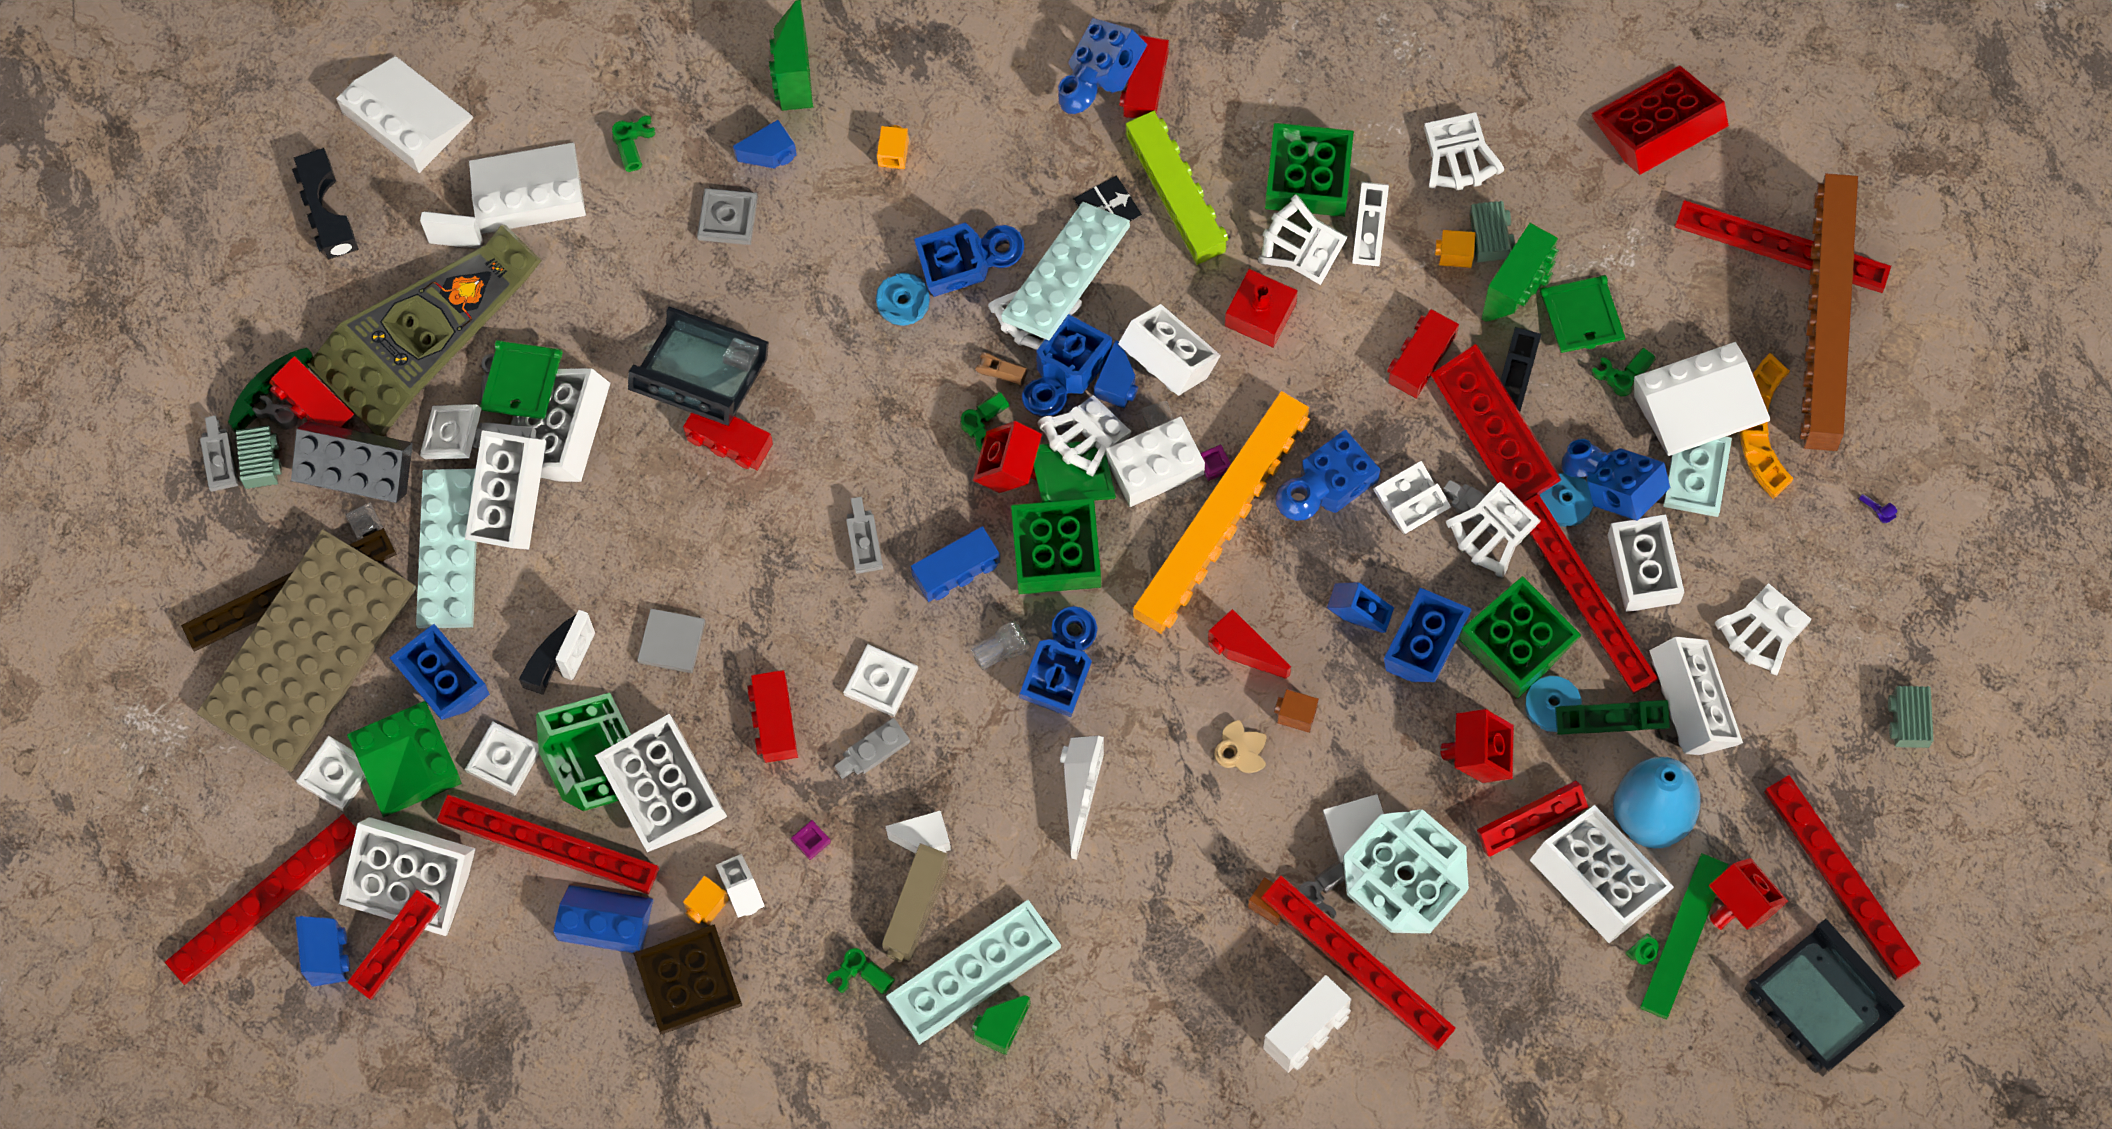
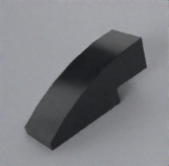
(1520, 364)
(543, 661)

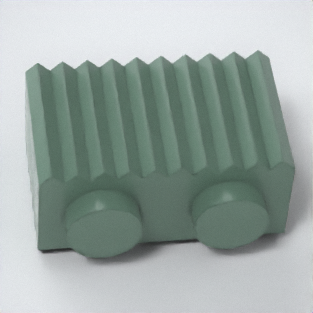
(1491, 231)
(257, 457)
(1911, 717)

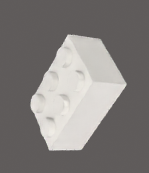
(1169, 349)
(1155, 461)
(1645, 563)
(1307, 1025)

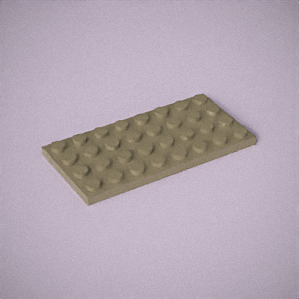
(306, 650)

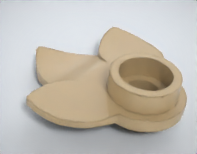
(1244, 747)

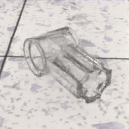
(1007, 642)

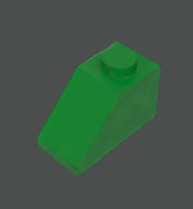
(1001, 1023)

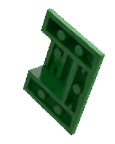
(568, 745)

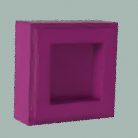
(1215, 462)
(810, 840)

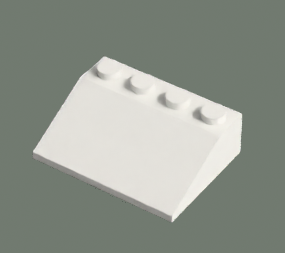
(403, 112)
(526, 188)
(1700, 398)
(569, 423)
(660, 784)
(395, 862)
(1601, 873)

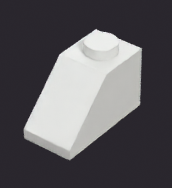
(924, 829)
(740, 886)

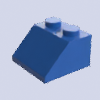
(322, 950)

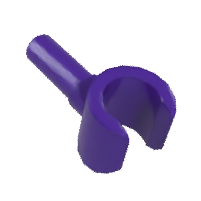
(1884, 513)

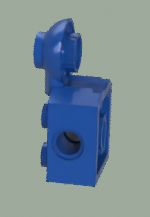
(1100, 60)
(961, 259)
(1066, 366)
(1328, 477)
(1618, 479)
(1060, 663)

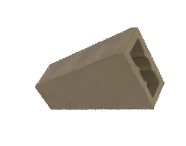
(915, 902)

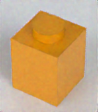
(893, 147)
(1455, 248)
(705, 901)

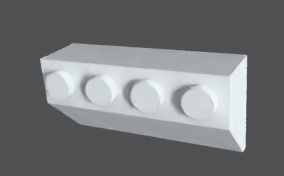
(505, 490)
(1695, 695)

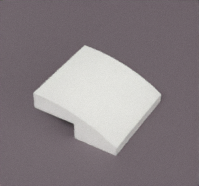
(1412, 498)

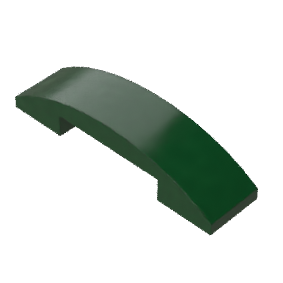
(242, 412)
(1612, 717)

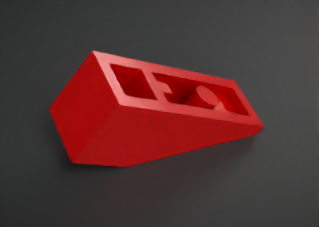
(1244, 645)

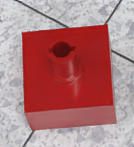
(1261, 308)
(1007, 457)
(1482, 746)
(1745, 895)

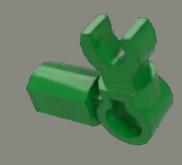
(624, 135)
(1620, 380)
(972, 419)
(855, 962)

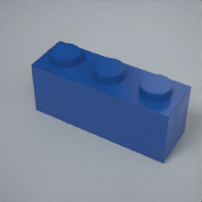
(955, 564)

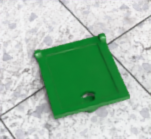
(1582, 309)
(522, 375)
(1068, 482)

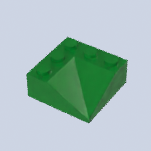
(791, 61)
(1312, 165)
(1521, 273)
(1056, 546)
(1519, 636)
(404, 759)

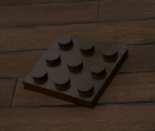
(687, 979)

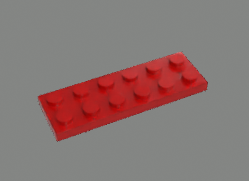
(1495, 424)

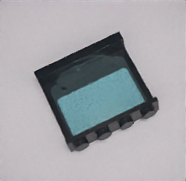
(689, 369)
(1824, 998)

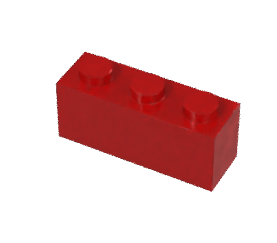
(1146, 79)
(1422, 353)
(309, 395)
(738, 441)
(772, 716)

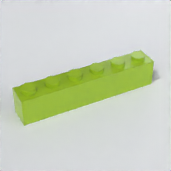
(1176, 188)

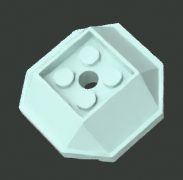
(1413, 844)

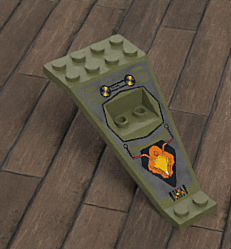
(384, 362)

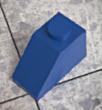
(766, 147)
(1116, 379)
(1360, 606)

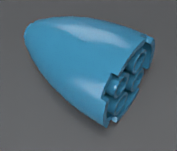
(1657, 802)

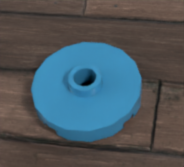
(899, 287)
(1569, 512)
(1538, 697)

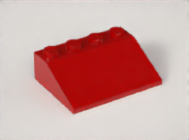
(1661, 119)

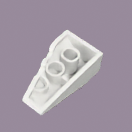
(1081, 770)

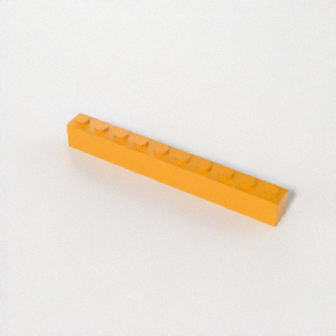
(1221, 512)

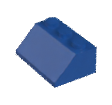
(1425, 637)
(440, 674)
(603, 919)

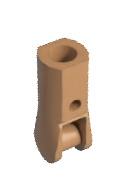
(1005, 370)

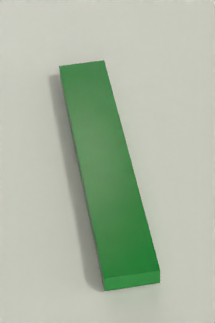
(1683, 938)

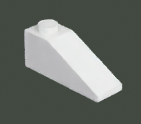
(1370, 223)

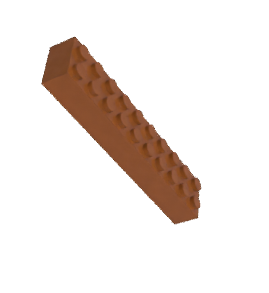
(1829, 312)

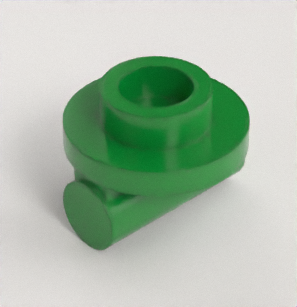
(1644, 950)

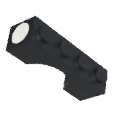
(317, 177)

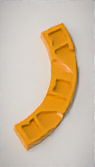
(1755, 440)

